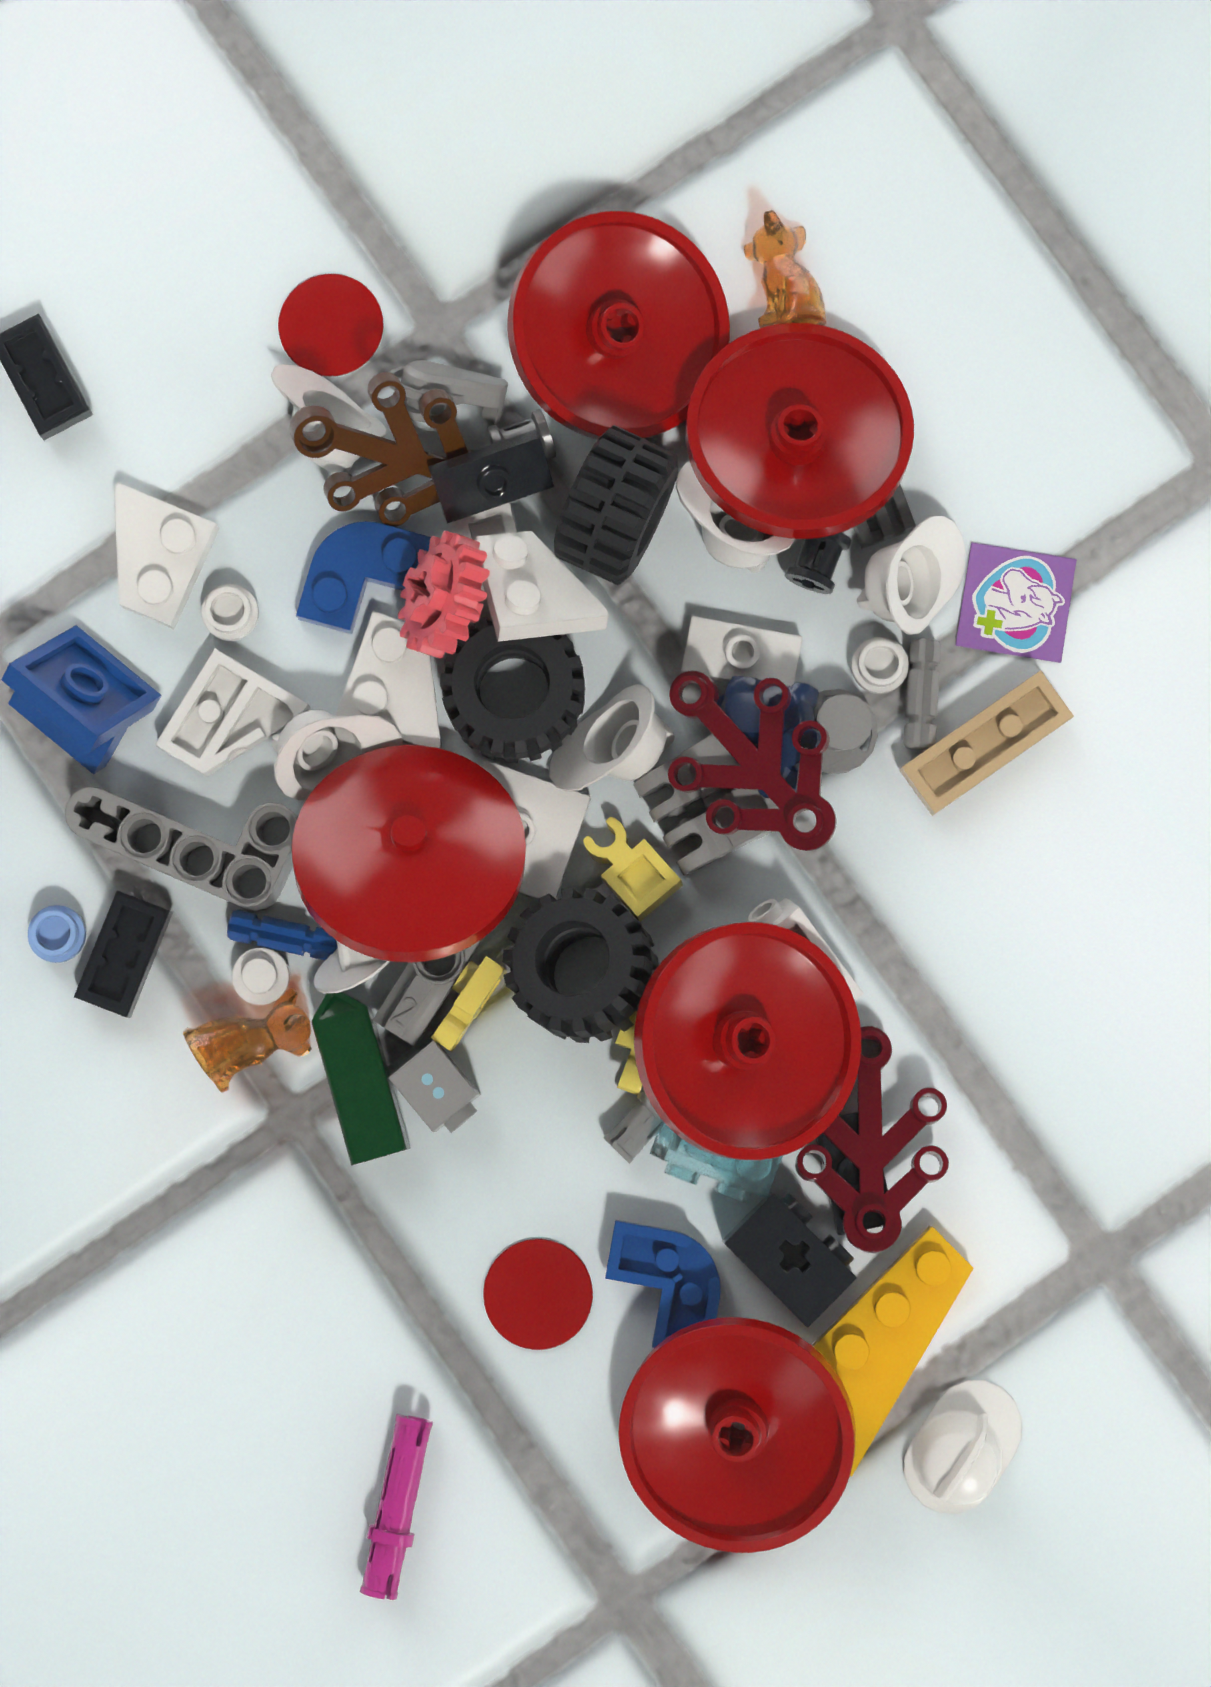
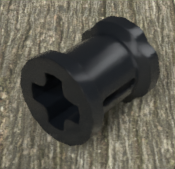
(819, 577)

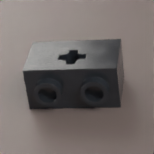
(803, 1290)

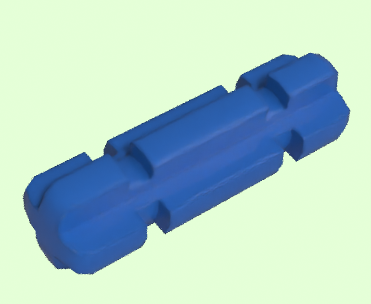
(280, 935)

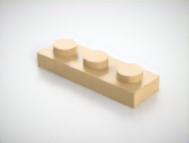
(986, 743)

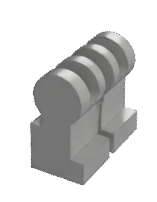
(713, 844)

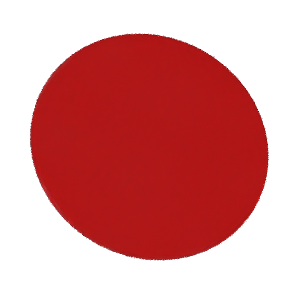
(330, 325)
(538, 1294)

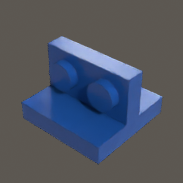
(79, 696)

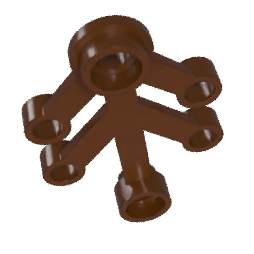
(398, 458)

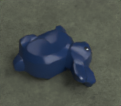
(741, 708)

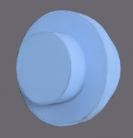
(56, 934)

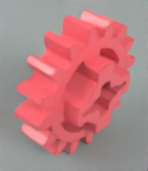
(443, 594)

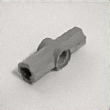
(419, 997)

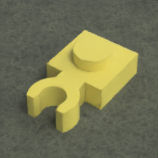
(635, 874)
(475, 988)

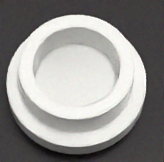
(230, 612)
(879, 665)
(260, 976)

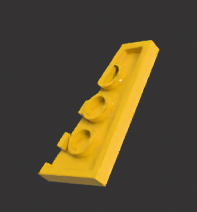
(889, 1329)

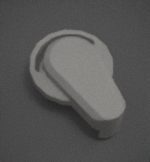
(460, 384)
(849, 726)

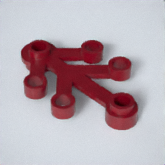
(759, 767)
(872, 1152)

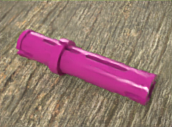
(394, 1516)

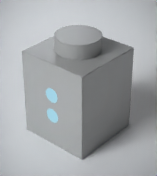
(436, 1088)

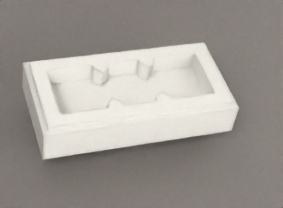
(740, 650)

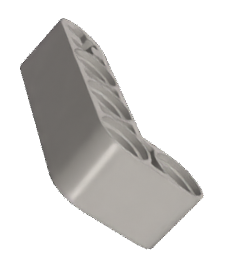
(180, 840)

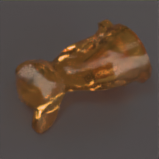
(788, 286)
(242, 1042)

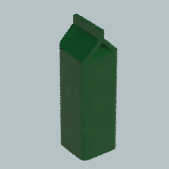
(358, 1078)

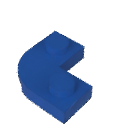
(347, 562)
(670, 1263)

